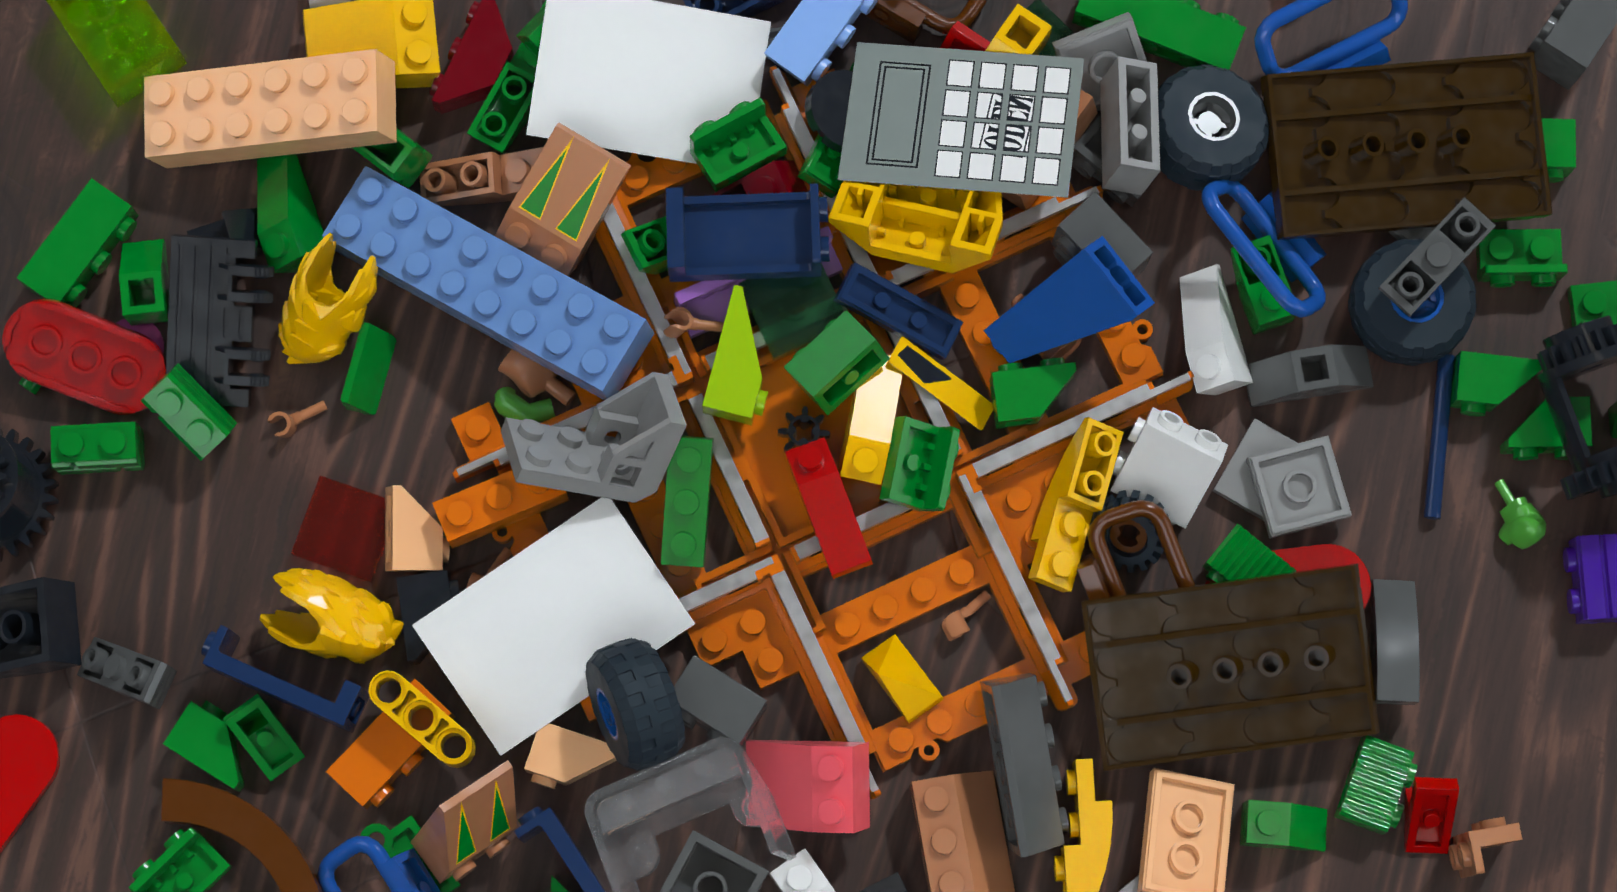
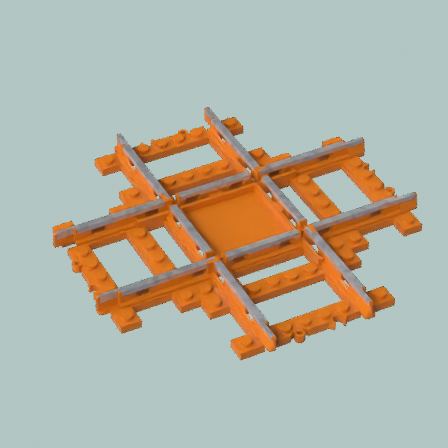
(756, 478)

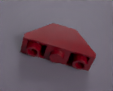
(474, 60)

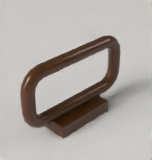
(909, 16)
(1098, 568)

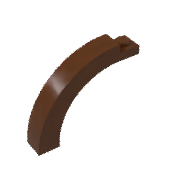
(223, 812)

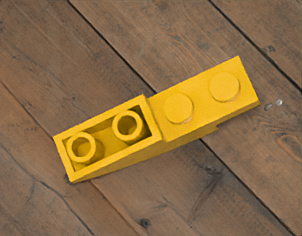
(1069, 504)
(1084, 864)

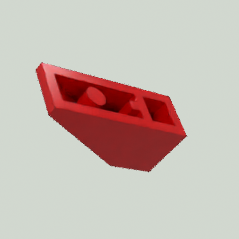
(828, 507)

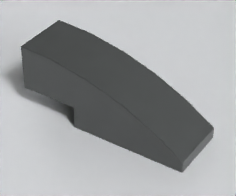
(1394, 642)

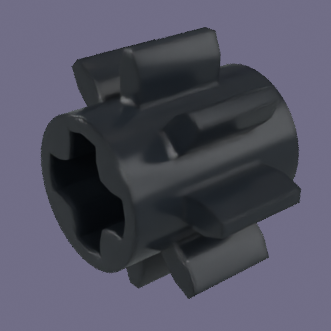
(804, 421)

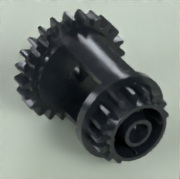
(1566, 357)
(23, 492)

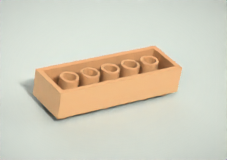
(270, 109)

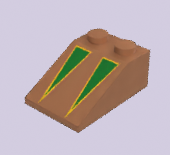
(563, 200)
(469, 825)

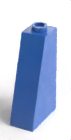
(1074, 302)

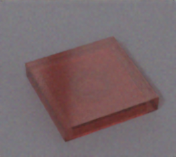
(343, 529)

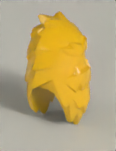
(319, 314)
(340, 620)

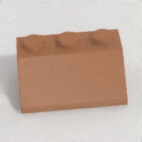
(962, 833)

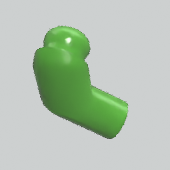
(513, 406)

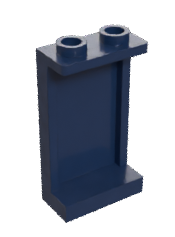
(745, 235)
(343, 713)
(538, 821)

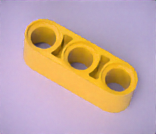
(407, 704)

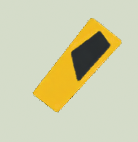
(941, 383)

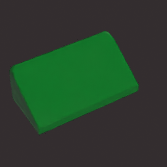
(368, 370)

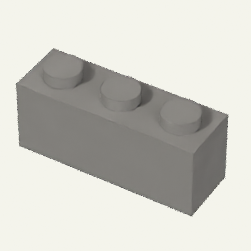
(1129, 125)

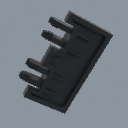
(207, 319)

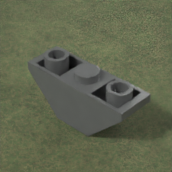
(1437, 257)
(1309, 374)
(127, 672)

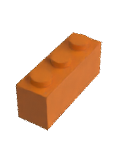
(492, 507)
(382, 755)

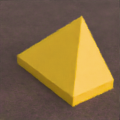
(902, 678)

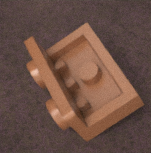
(1466, 851)

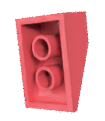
(816, 783)

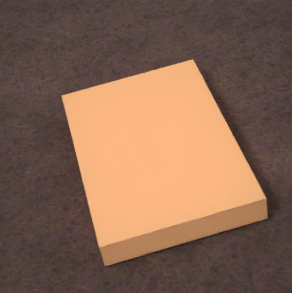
(1185, 833)

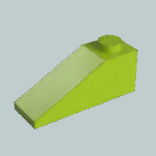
(736, 374)

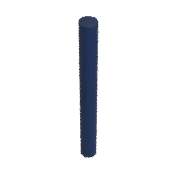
(1439, 437)

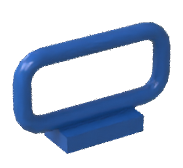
(1355, 51)
(1295, 255)
(401, 873)

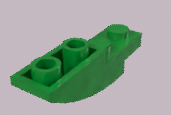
(508, 102)

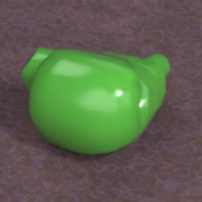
(1523, 522)

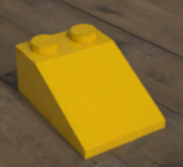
(394, 27)

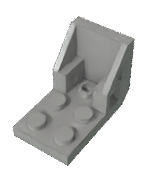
(598, 464)

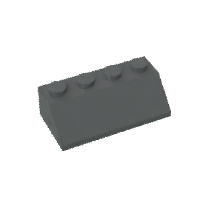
(1023, 763)

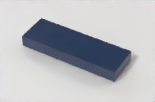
(898, 311)

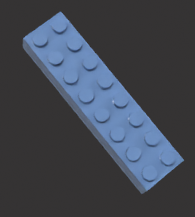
(489, 284)

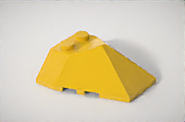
(920, 224)

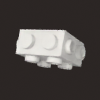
(1169, 463)

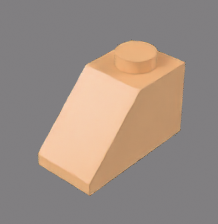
(412, 535)
(565, 756)

